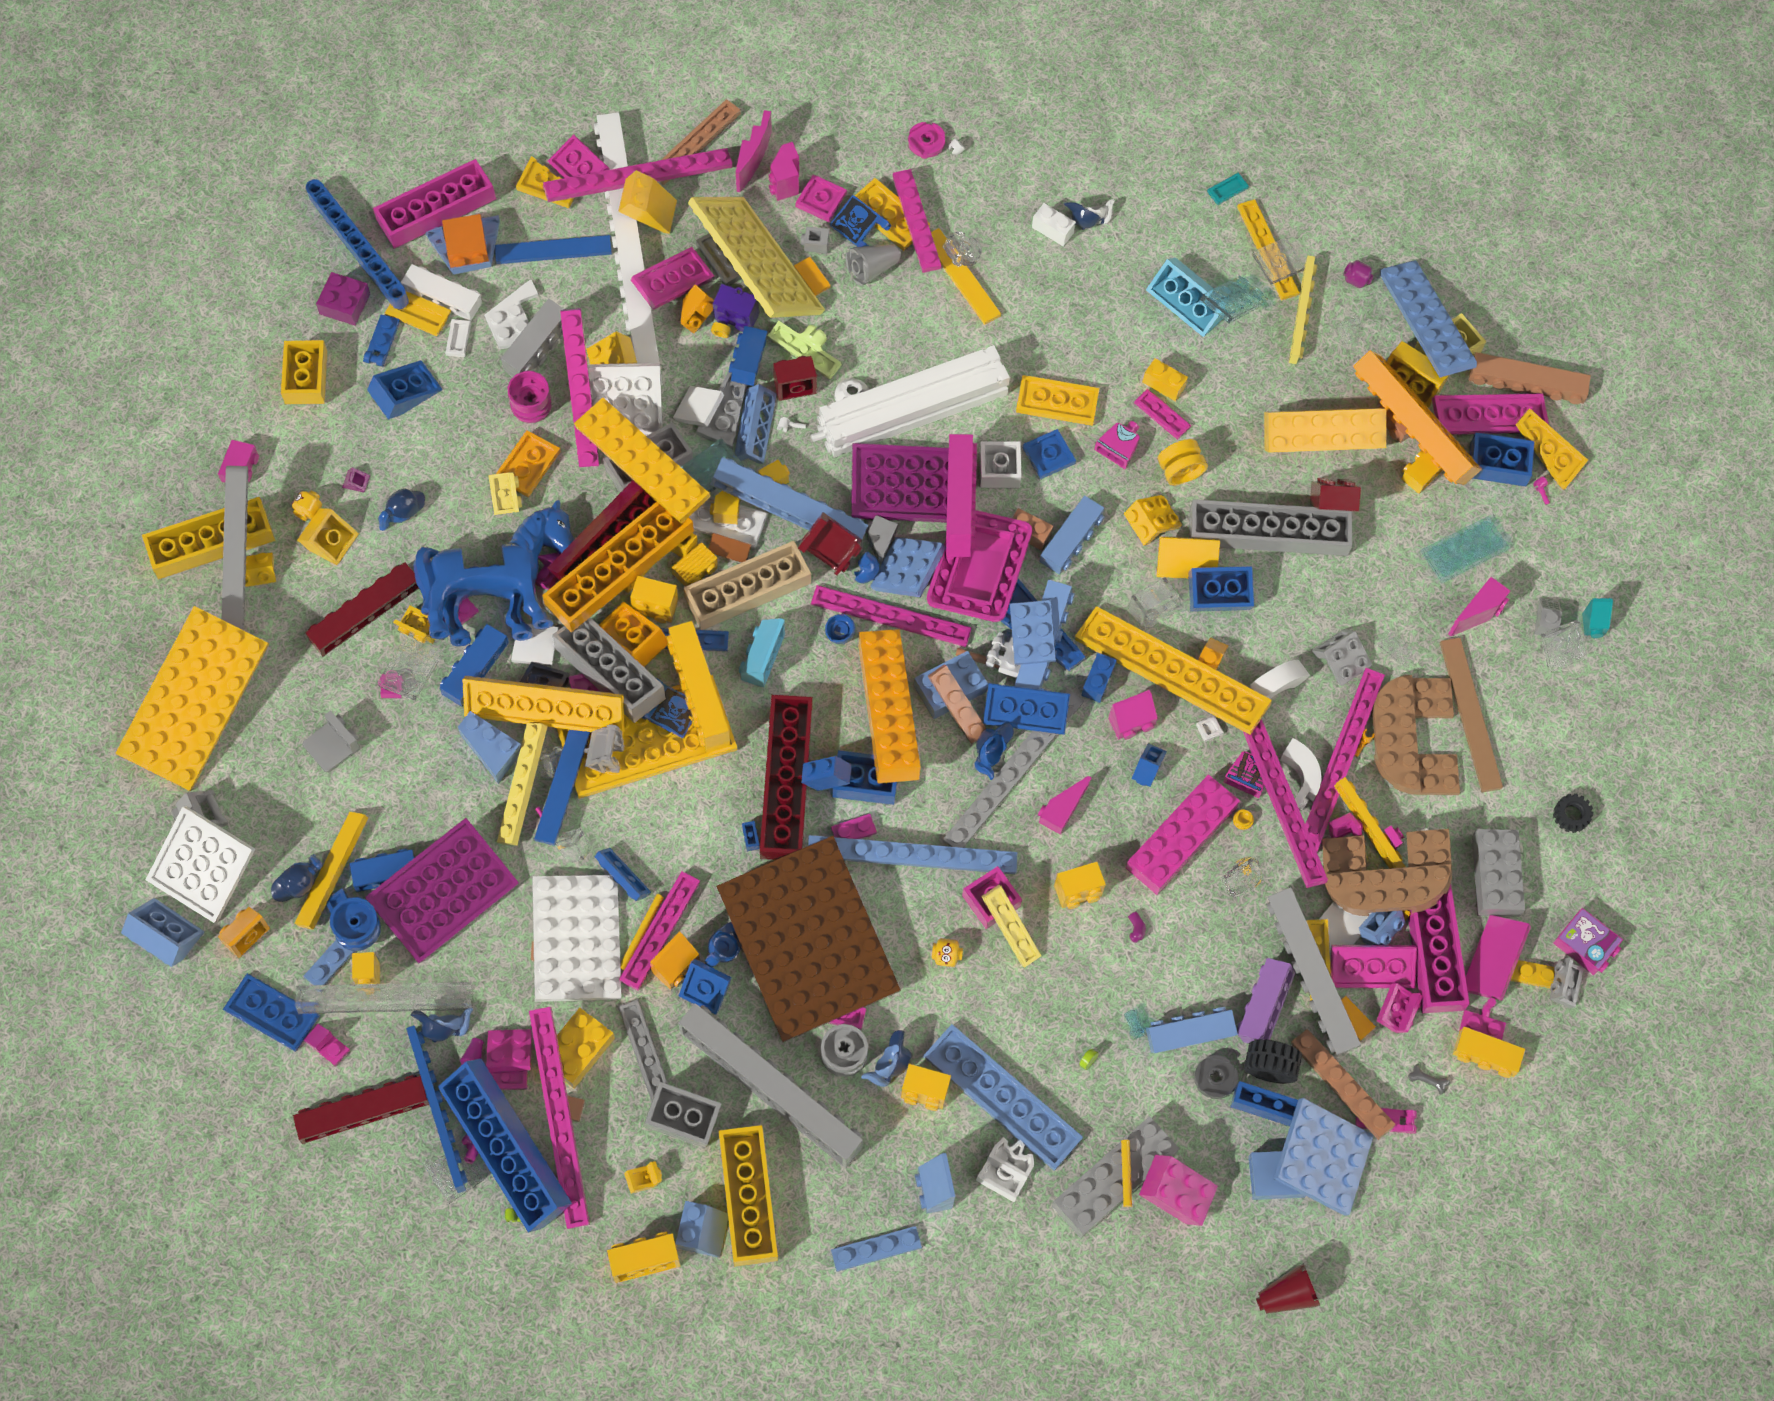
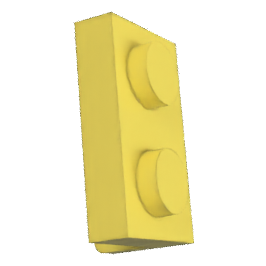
(504, 494)

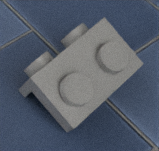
(1566, 982)

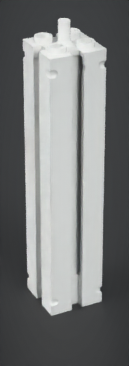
(912, 401)

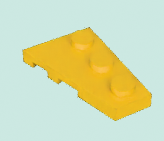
(532, 182)

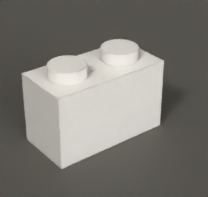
(1053, 224)

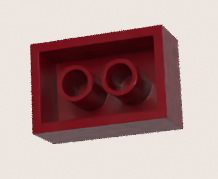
(1334, 495)

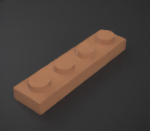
(957, 703)

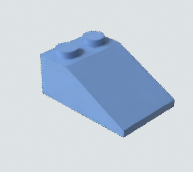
(936, 1185)

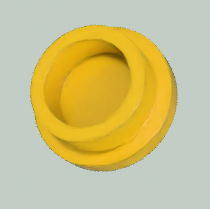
(1243, 819)

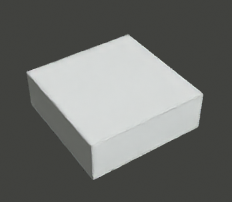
(1209, 728)

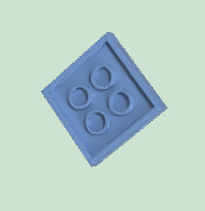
(908, 567)

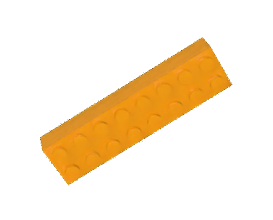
(1417, 418)
(615, 565)
(889, 706)

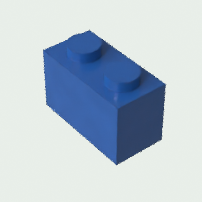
(1098, 677)
(826, 773)

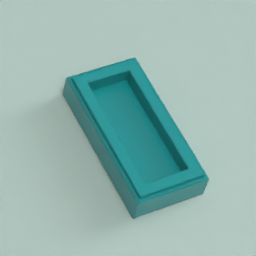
(1228, 188)

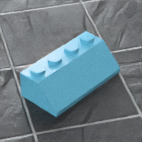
(1181, 293)

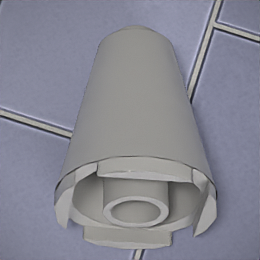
(871, 261)

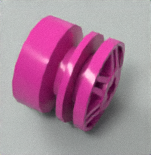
(527, 387)

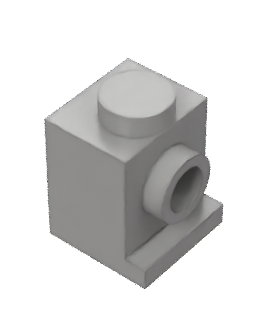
(815, 239)

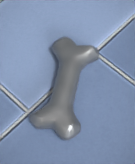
(1440, 1084)

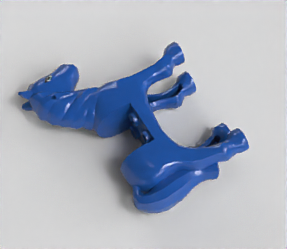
(447, 583)

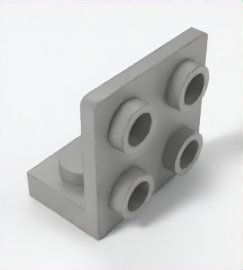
(1344, 655)

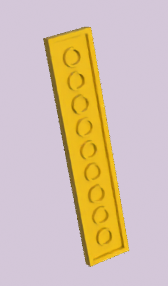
(1173, 670)

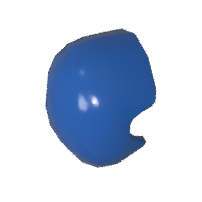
(868, 568)
(842, 624)

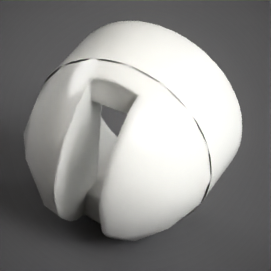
(957, 146)

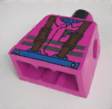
(1245, 775)

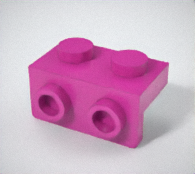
(1399, 1009)

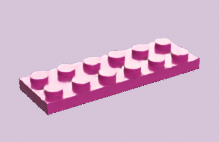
(1486, 412)

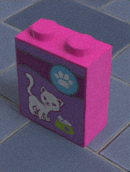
(1588, 942)

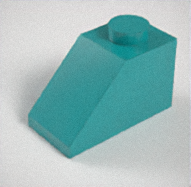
(1597, 617)

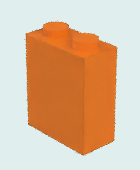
(465, 240)

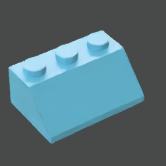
(762, 651)

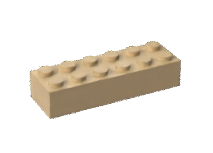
(747, 585)

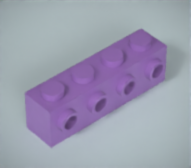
(1266, 1001)

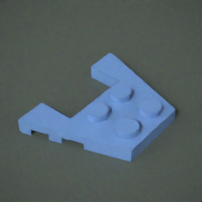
(491, 228)

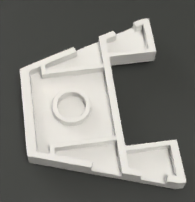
(508, 317)

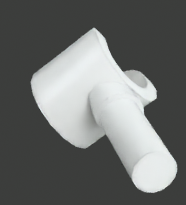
(785, 423)

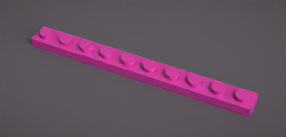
(615, 178)
(1343, 754)
(1285, 807)
(559, 1115)

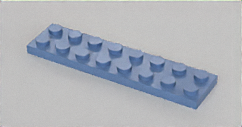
(1428, 318)
(1003, 1097)

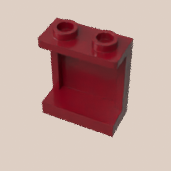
(831, 543)

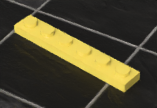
(1302, 317)
(522, 784)

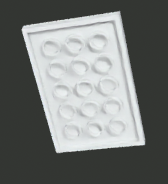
(576, 938)

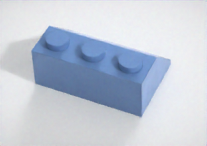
(161, 931)

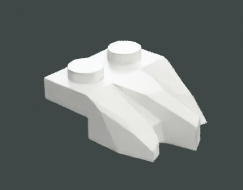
(1006, 1169)

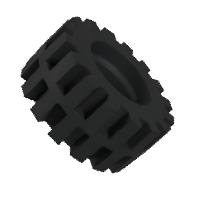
(1567, 823)

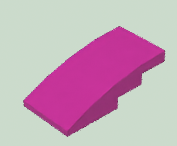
(753, 151)

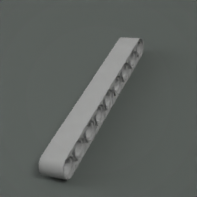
(235, 545)

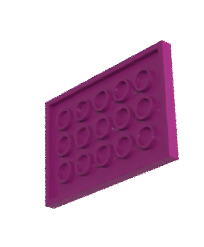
(899, 482)
(441, 890)

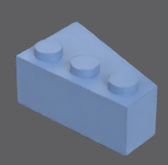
(490, 745)

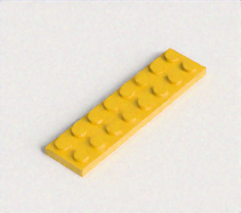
(642, 460)
(542, 704)

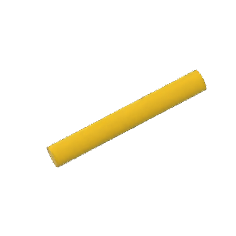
(1126, 1173)

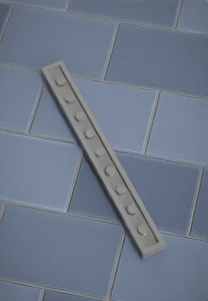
(1004, 782)

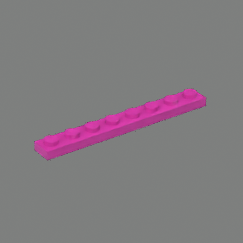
(578, 381)

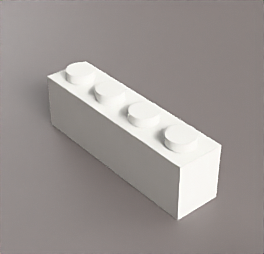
(441, 291)

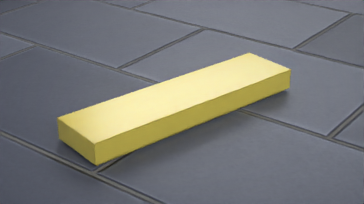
(1011, 926)

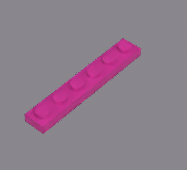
(916, 221)
(659, 930)

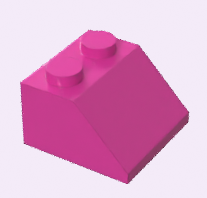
(1133, 715)

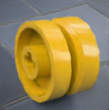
(1182, 462)

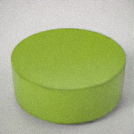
(1088, 1058)

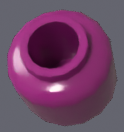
(1358, 274)

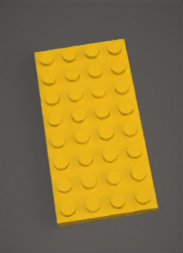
(192, 698)
(646, 753)

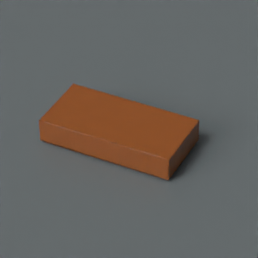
(729, 548)

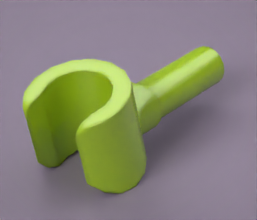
(510, 1215)

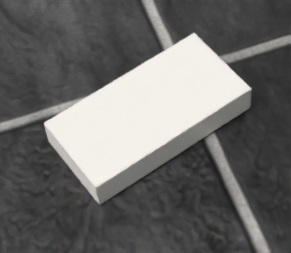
(458, 338)

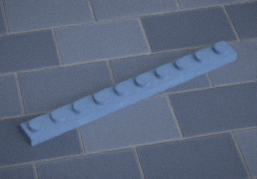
(923, 855)

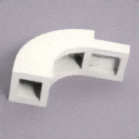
(1280, 678)
(1308, 769)

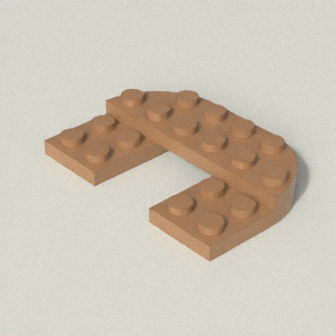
(1396, 736)
(1394, 889)

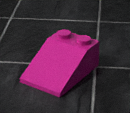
(1486, 603)

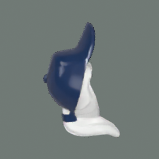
(1090, 216)

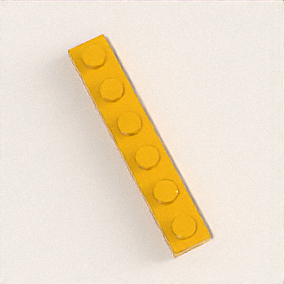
(1370, 824)

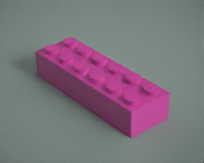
(434, 201)
(961, 495)
(1182, 834)
(1439, 957)

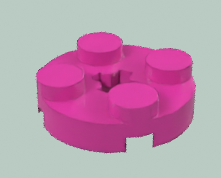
(922, 148)

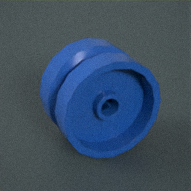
(357, 912)

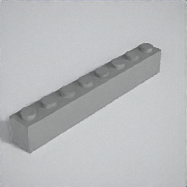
(1314, 972)

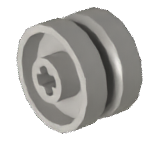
(846, 1038)

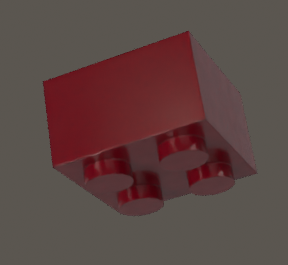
(795, 378)

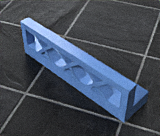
(751, 420)

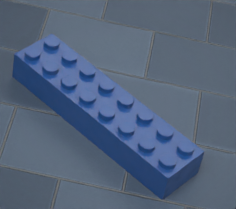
(504, 1145)

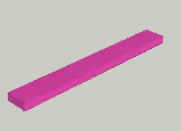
(891, 616)

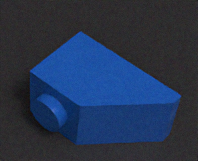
(1148, 765)

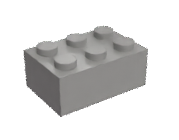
(682, 1114)

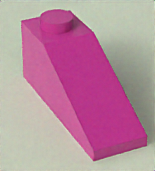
(1062, 806)

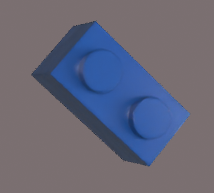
(750, 836)

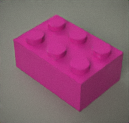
(1178, 1190)

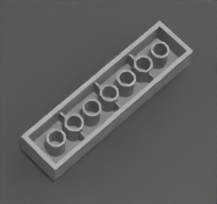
(1272, 527)

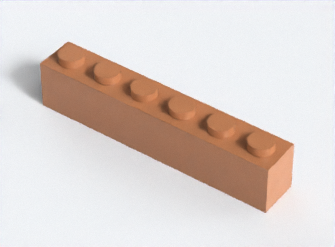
(1530, 378)

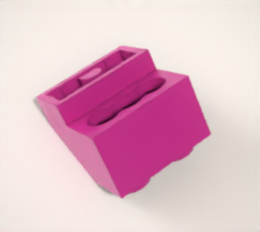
(785, 173)

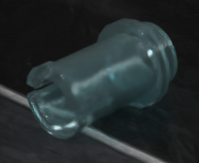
(1134, 1024)

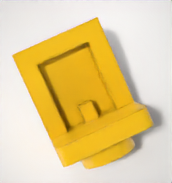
(643, 1177)

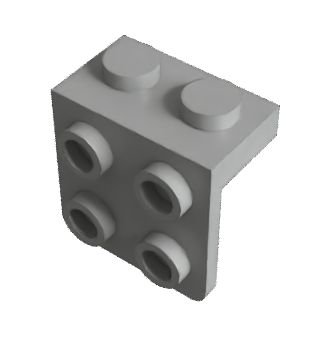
(331, 743)

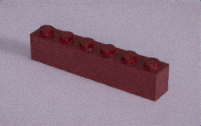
(362, 609)
(360, 1109)

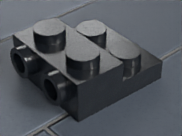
(545, 675)

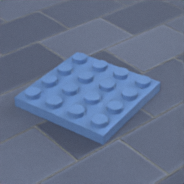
(1323, 1157)

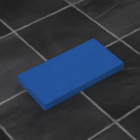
(1027, 708)
(270, 1012)

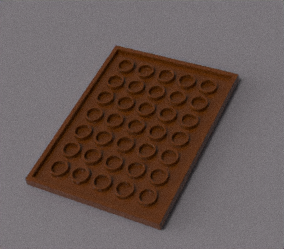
(808, 939)

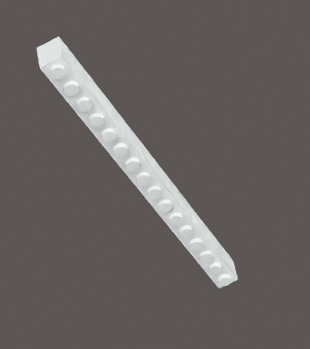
(627, 243)

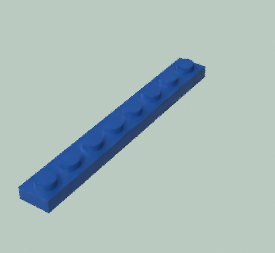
(440, 1116)

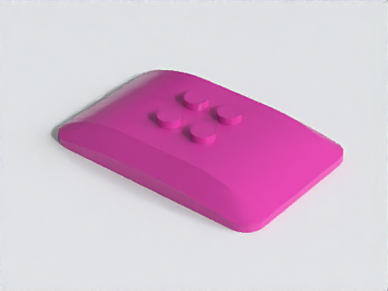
(985, 581)

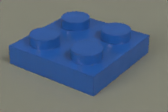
(1049, 454)
(705, 986)

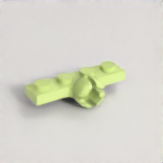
(806, 344)

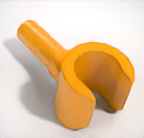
(1364, 740)

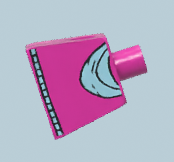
(1119, 443)

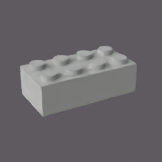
(535, 340)
(668, 440)
(1498, 872)

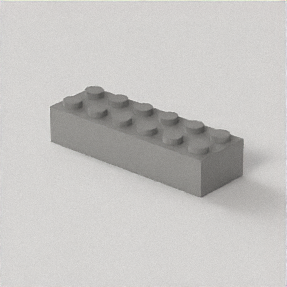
(610, 667)
(1102, 1185)

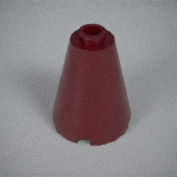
(1288, 1293)

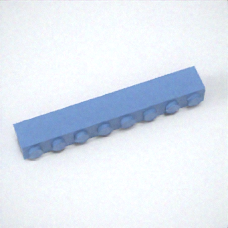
(778, 498)

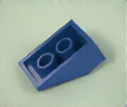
(403, 388)

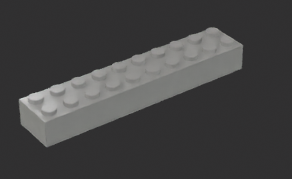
(771, 1085)

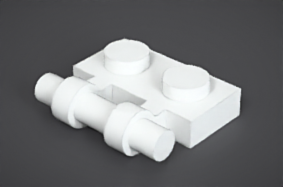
(1006, 662)

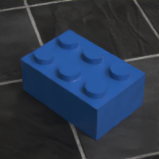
(1502, 459)
(1221, 589)
(863, 781)

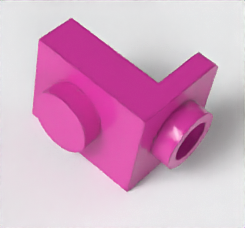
(1345, 825)
(1395, 836)

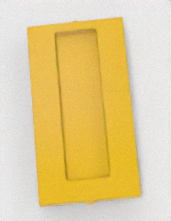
(421, 314)

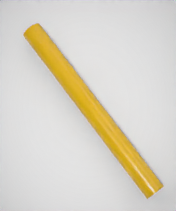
(641, 931)

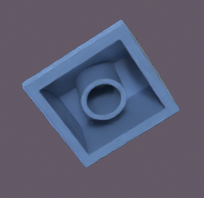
(701, 1229)

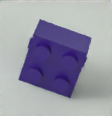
(735, 308)

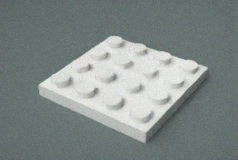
(631, 390)
(200, 864)

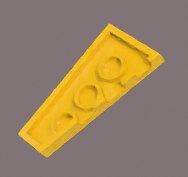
(1553, 450)

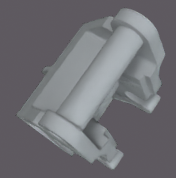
(601, 746)
(193, 801)

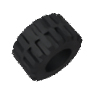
(1273, 1061)

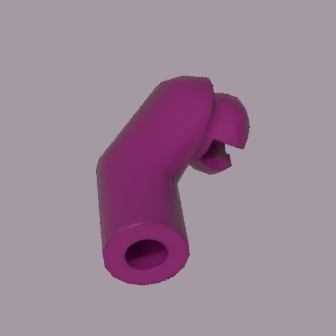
(1139, 927)

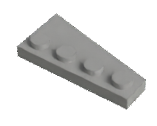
(727, 415)

